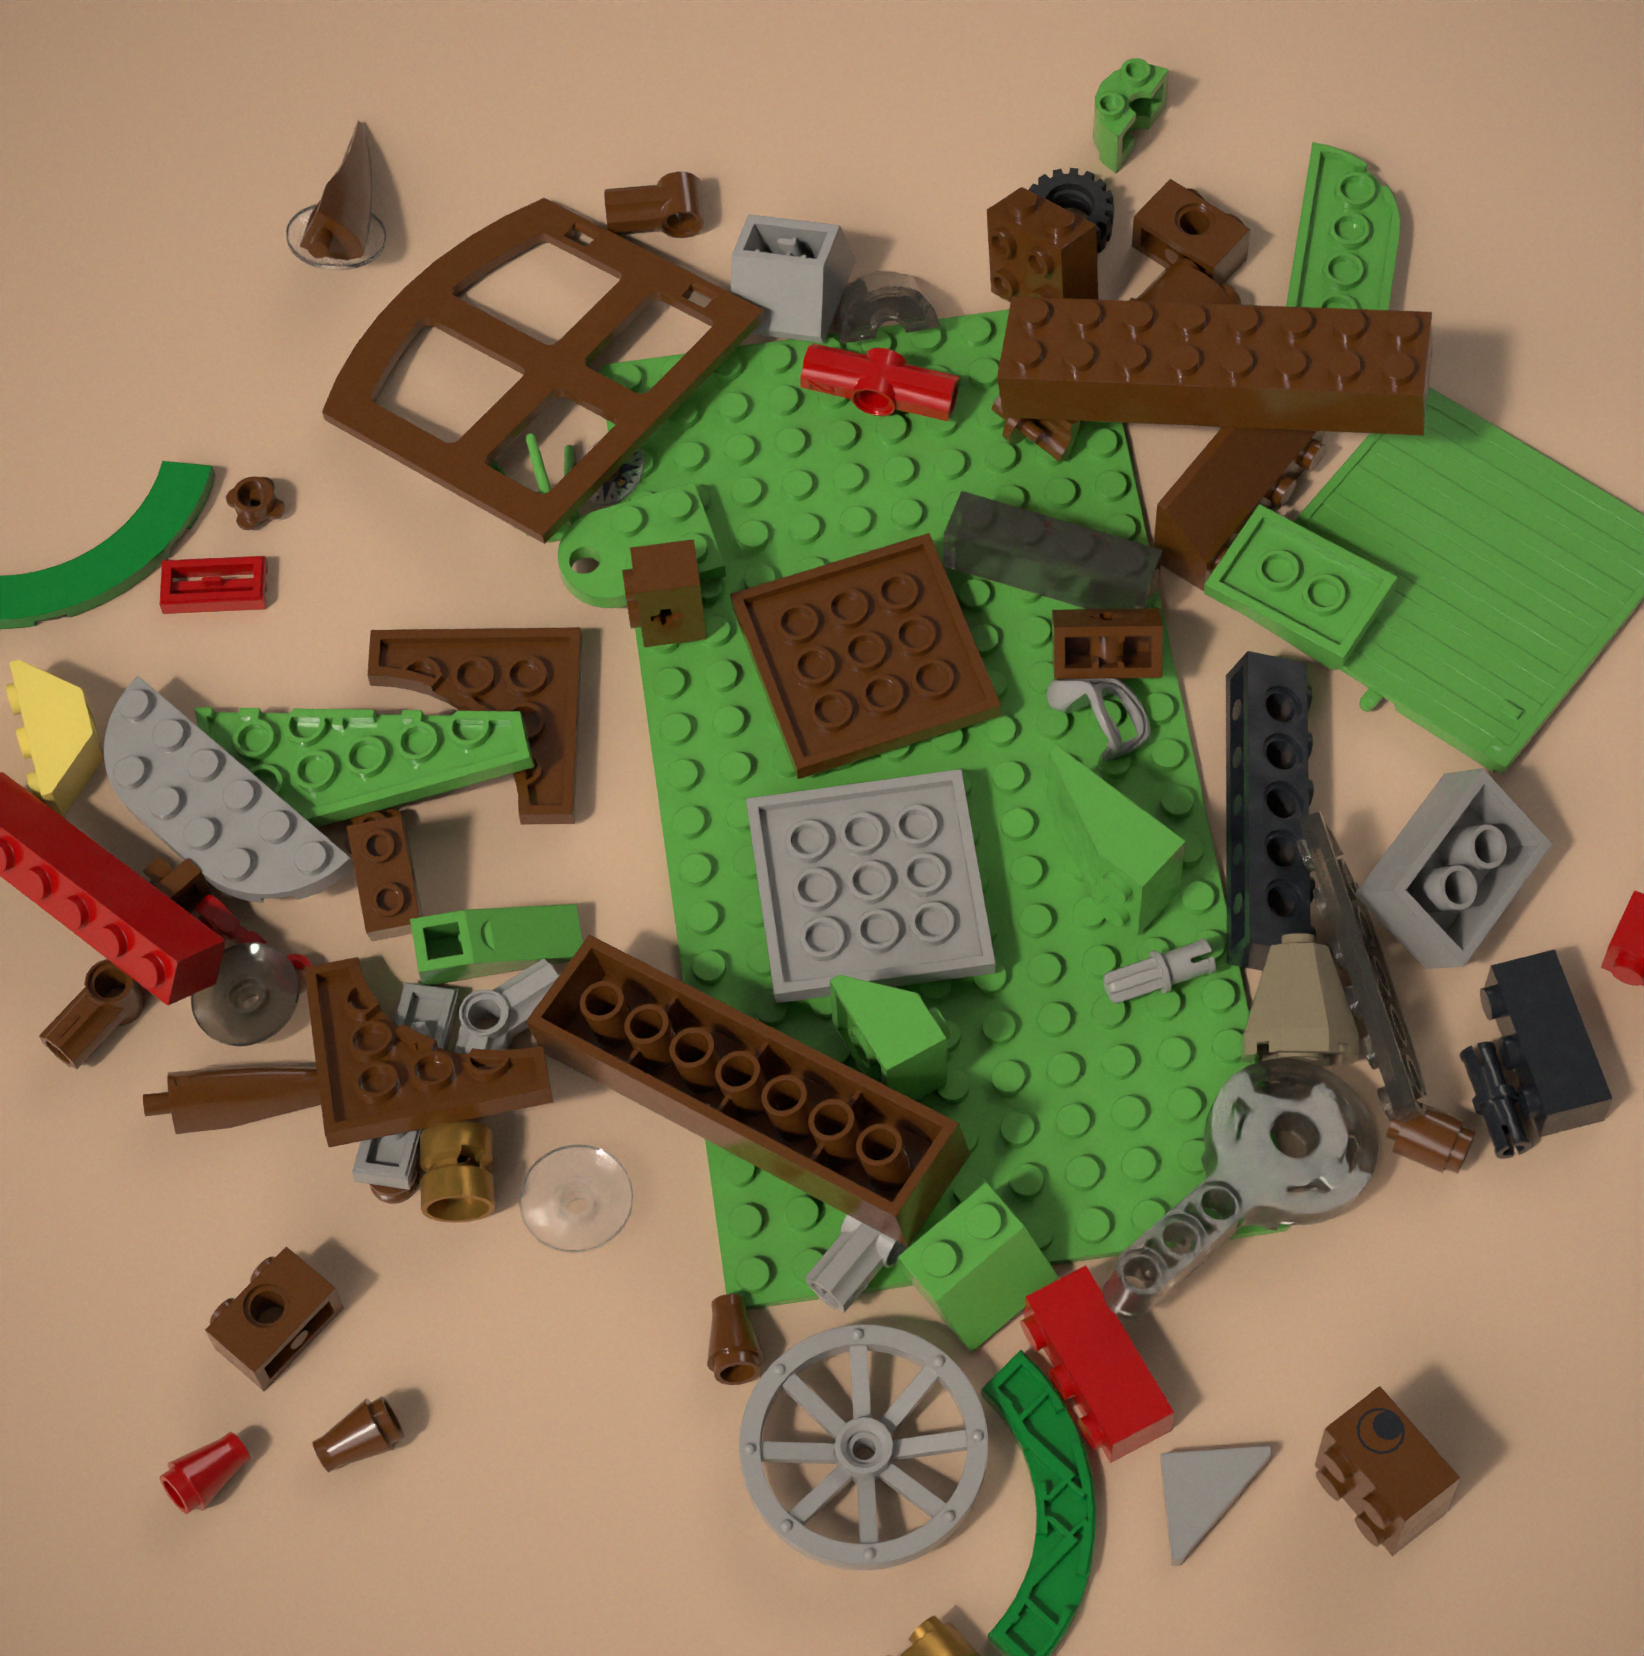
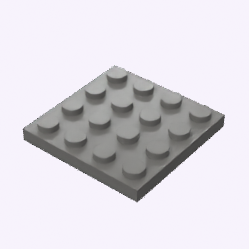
(870, 884)

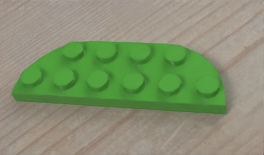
(1344, 236)

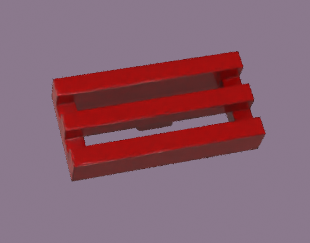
(210, 592)

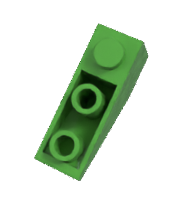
(493, 941)

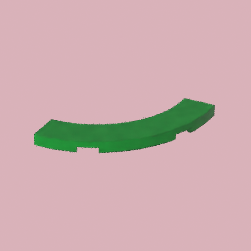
(117, 561)
(1063, 1506)

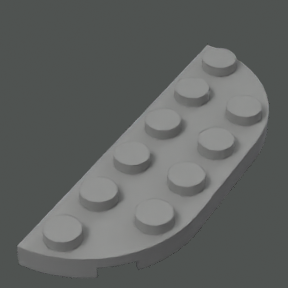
(212, 805)

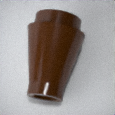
(733, 1344)
(361, 1434)

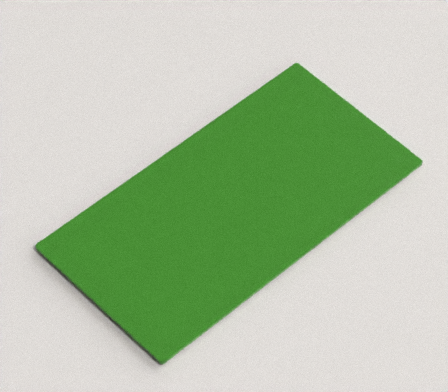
(1066, 1100)

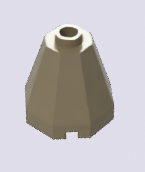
(1300, 1007)

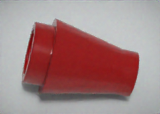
(203, 1472)

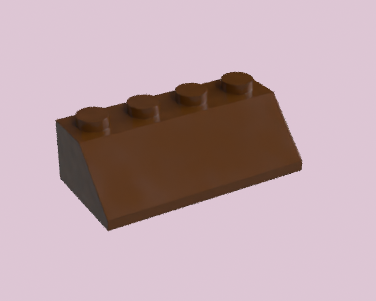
(1223, 489)

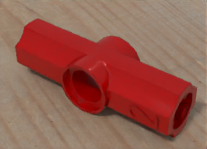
(879, 382)

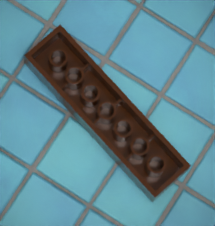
(1216, 365)
(750, 1089)

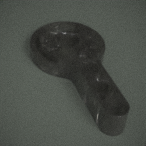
(1251, 1176)

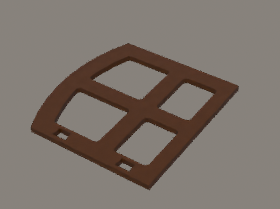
(546, 369)

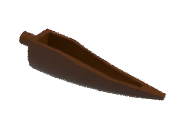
(342, 217)
(233, 1096)

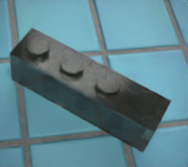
(1049, 556)

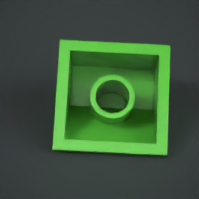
(891, 1035)
(977, 1267)

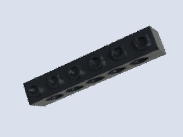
(1266, 773)

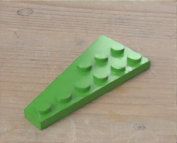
(361, 761)

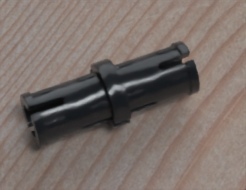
(1495, 1100)

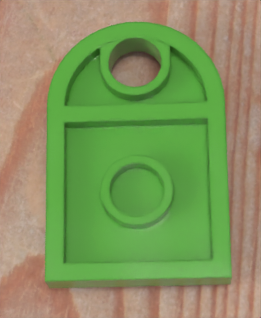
(644, 521)

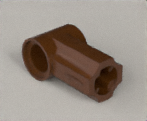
(670, 206)
(91, 1016)

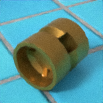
(457, 1172)

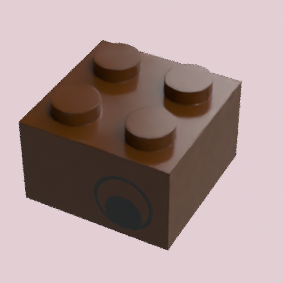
(1385, 1472)

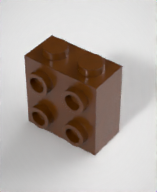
(1040, 249)

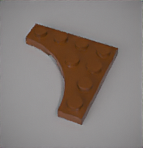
(501, 671)
(396, 1080)

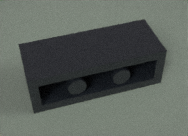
(1545, 1043)

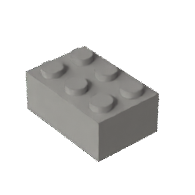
(1453, 869)

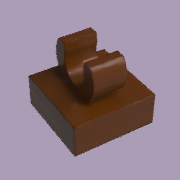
(182, 885)

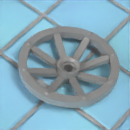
(863, 1433)

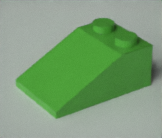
(1119, 848)

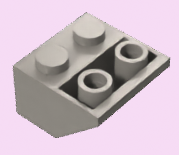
(792, 273)

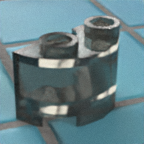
(879, 299)

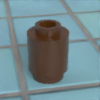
(1432, 1140)

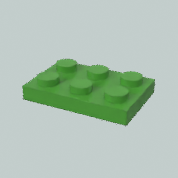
(1300, 585)

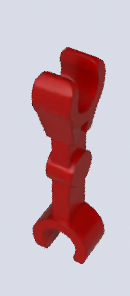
(223, 922)

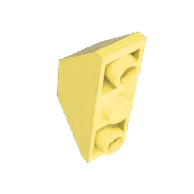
(56, 734)

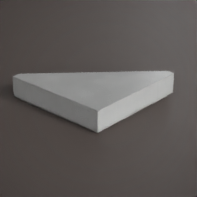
(1202, 1488)

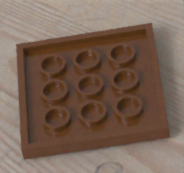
(864, 655)

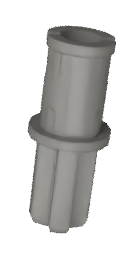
(1158, 972)

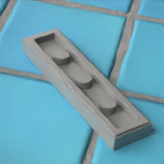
(393, 1158)

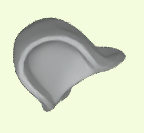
(1074, 694)

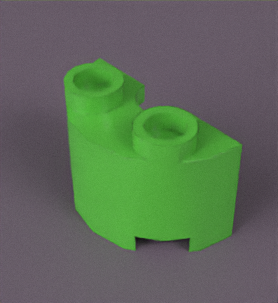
(1127, 102)

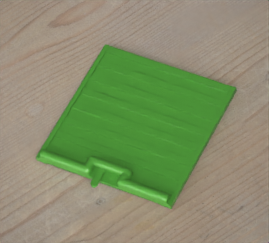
(1500, 571)

